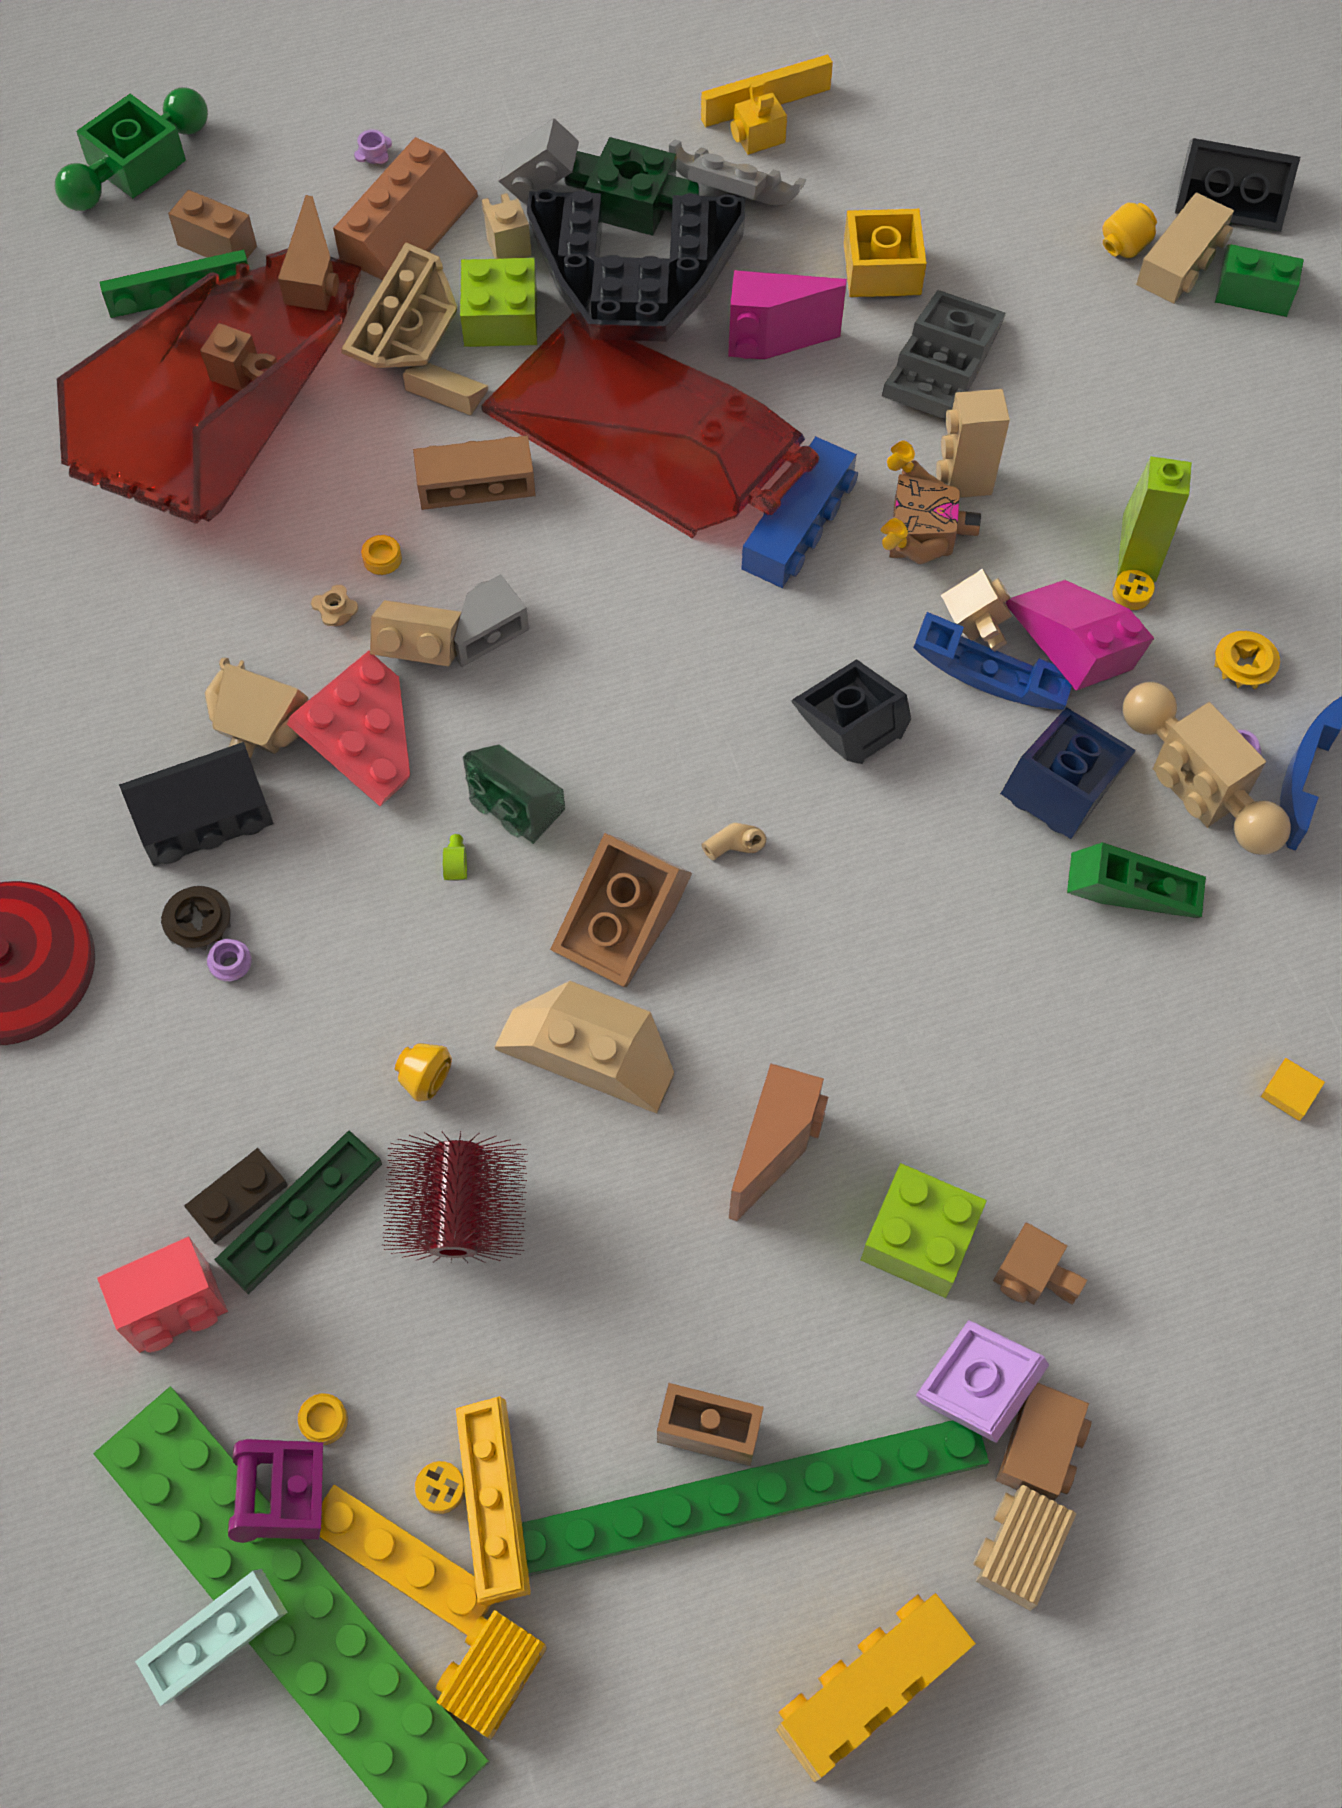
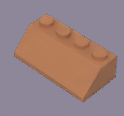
(409, 204)

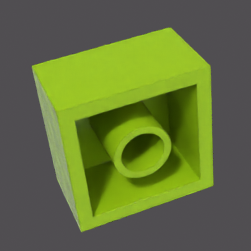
(498, 302)
(923, 1230)

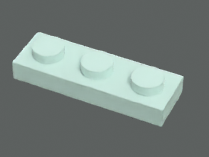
(211, 1637)

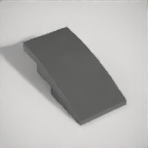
(943, 353)

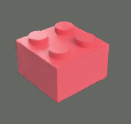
(163, 1296)

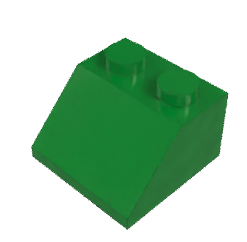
(1258, 280)

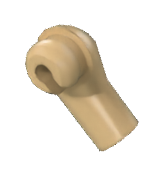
(735, 837)

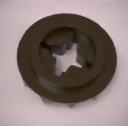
(180, 910)

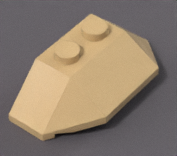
(404, 314)
(592, 1043)

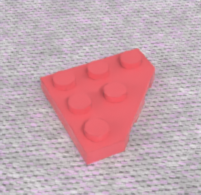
(360, 727)

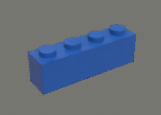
(781, 539)

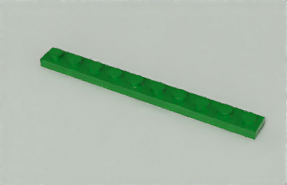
(750, 1495)

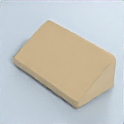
(444, 387)

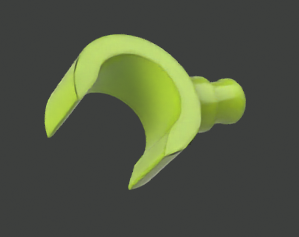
(455, 859)

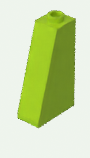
(1153, 515)

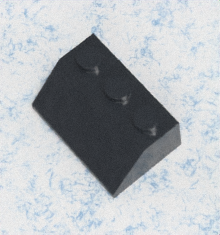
(1241, 178)
(197, 804)

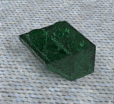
(512, 791)

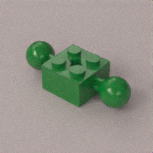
(130, 147)

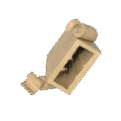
(252, 708)

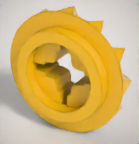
(1245, 645)

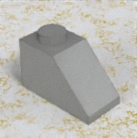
(489, 619)

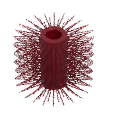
(455, 1199)

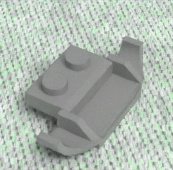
(734, 178)

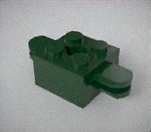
(633, 183)

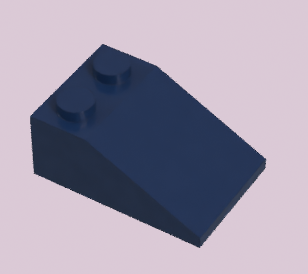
(1067, 772)

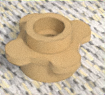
(338, 614)

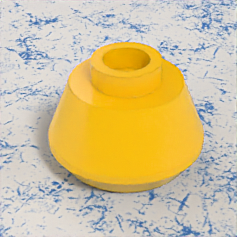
(423, 1070)

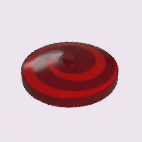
(43, 960)

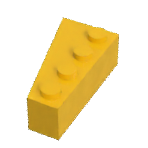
(873, 1686)

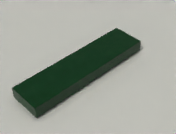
(298, 1212)

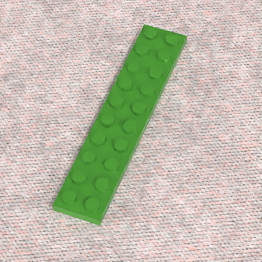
(325, 1645)

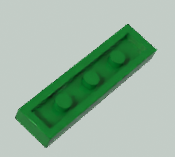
(158, 286)

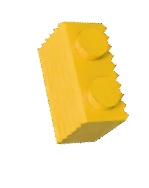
(490, 1674)

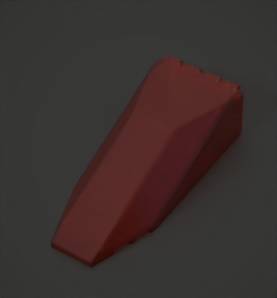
(152, 420)

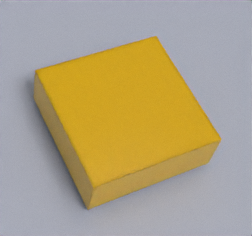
(1292, 1089)

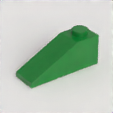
(1135, 881)

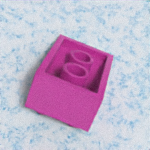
(782, 313)
(1082, 631)

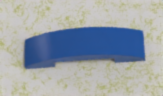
(988, 670)
(1293, 800)

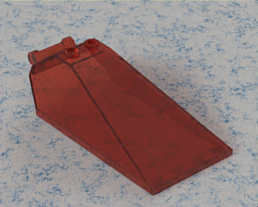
(651, 428)

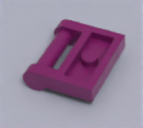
(293, 1493)

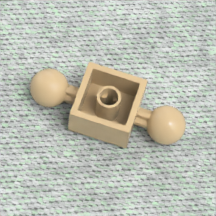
(1208, 766)

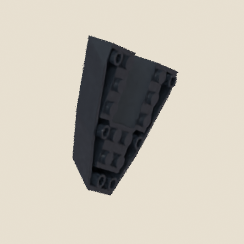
(628, 294)

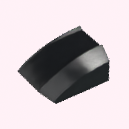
(855, 711)

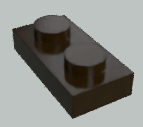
(236, 1195)

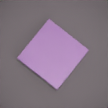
(982, 1380)

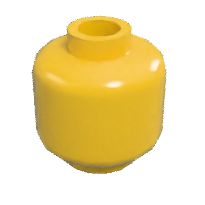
(1129, 230)

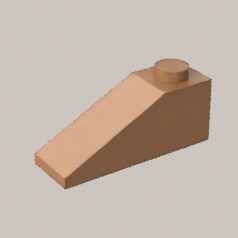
(307, 268)

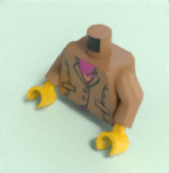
(924, 512)

